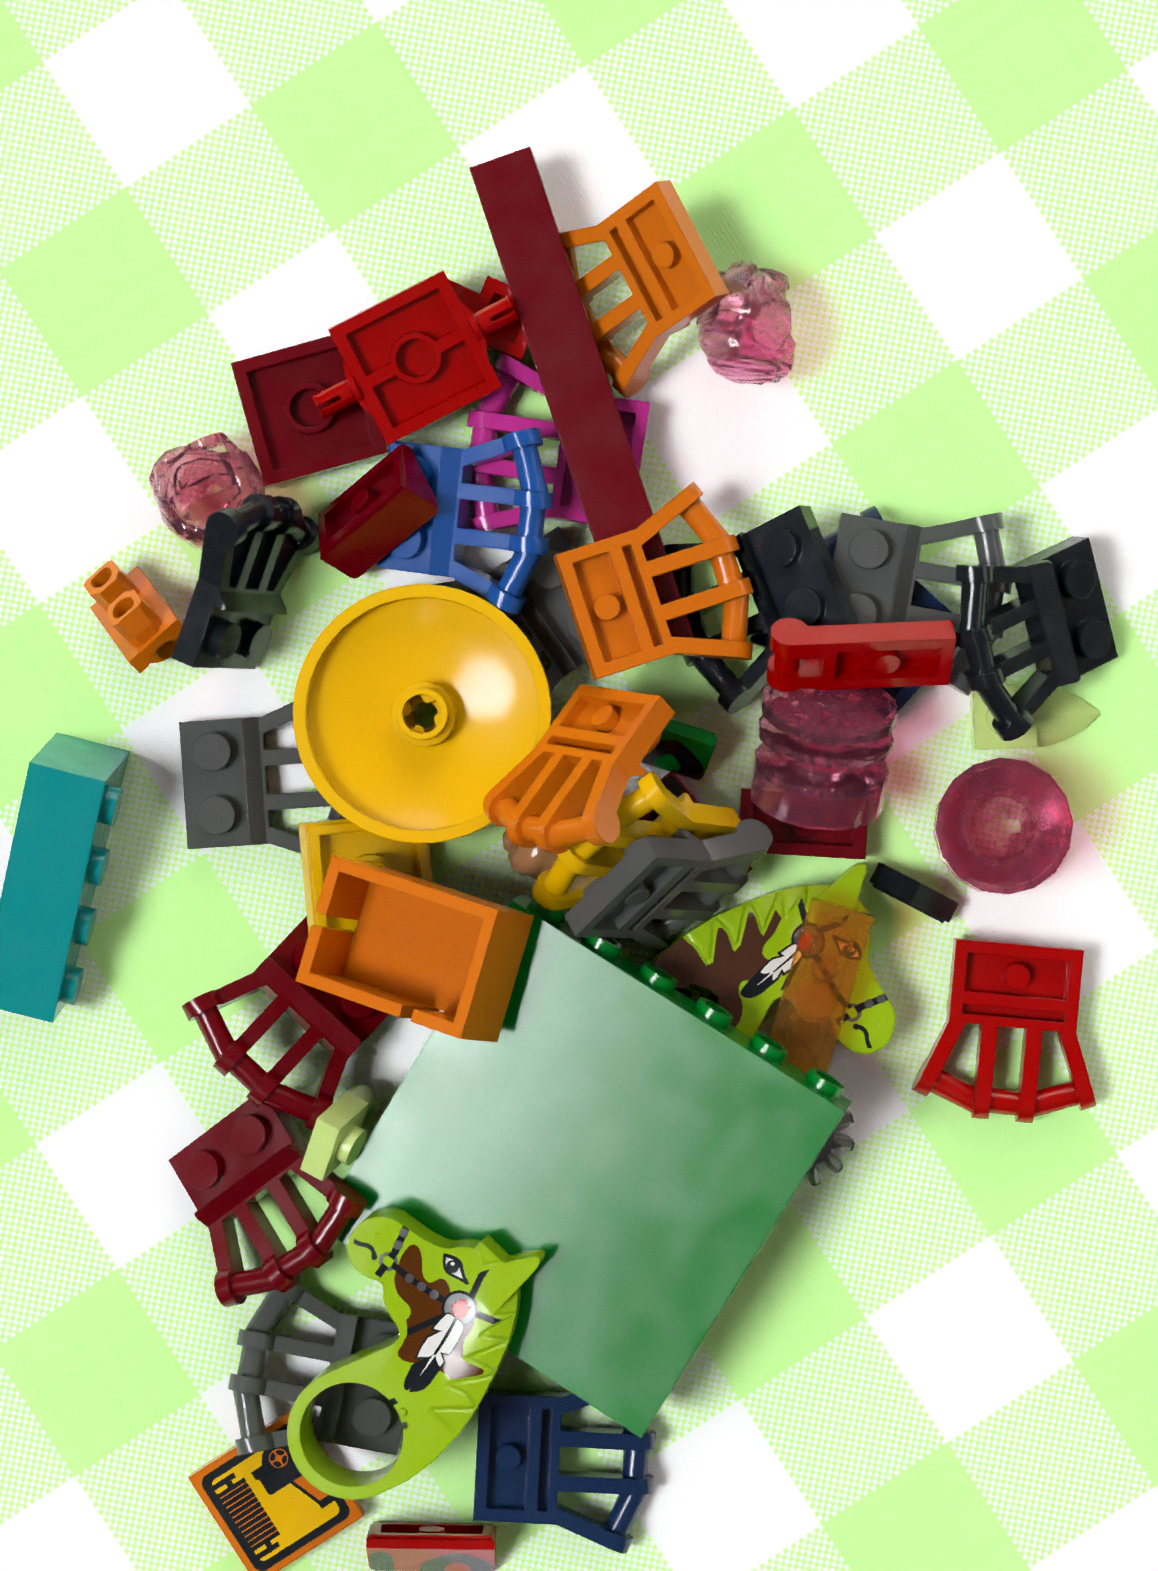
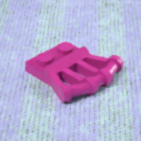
(488, 421)

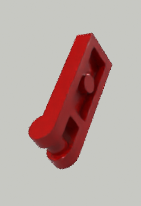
(860, 655)

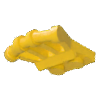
(561, 886)

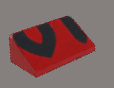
(431, 1546)

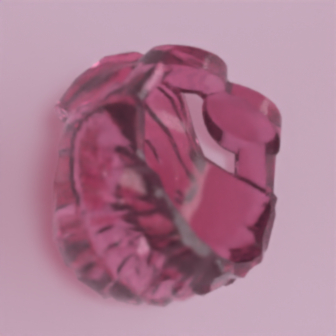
(750, 328)
(197, 481)

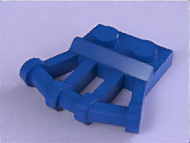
(440, 542)

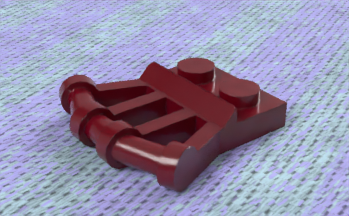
(326, 1018)
(234, 1168)

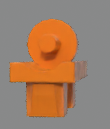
(134, 614)

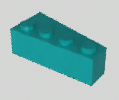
(53, 872)

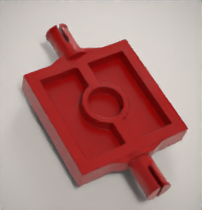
(415, 357)

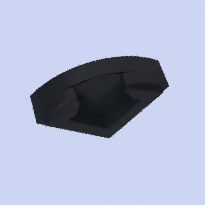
(913, 893)

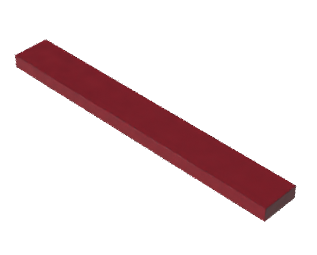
(568, 357)

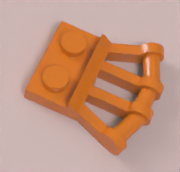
(665, 270)
(618, 603)
(578, 766)

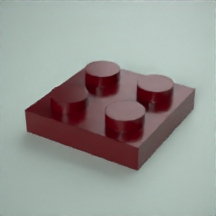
(287, 425)

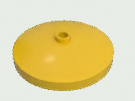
(361, 701)

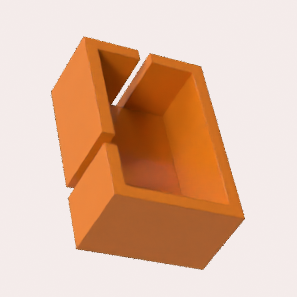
(416, 949)

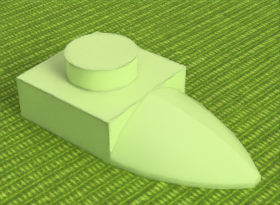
(1054, 721)
(338, 1133)

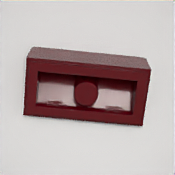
(376, 514)

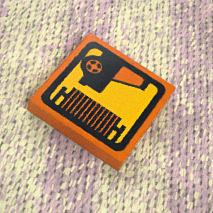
(269, 1506)

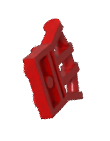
(1016, 989)

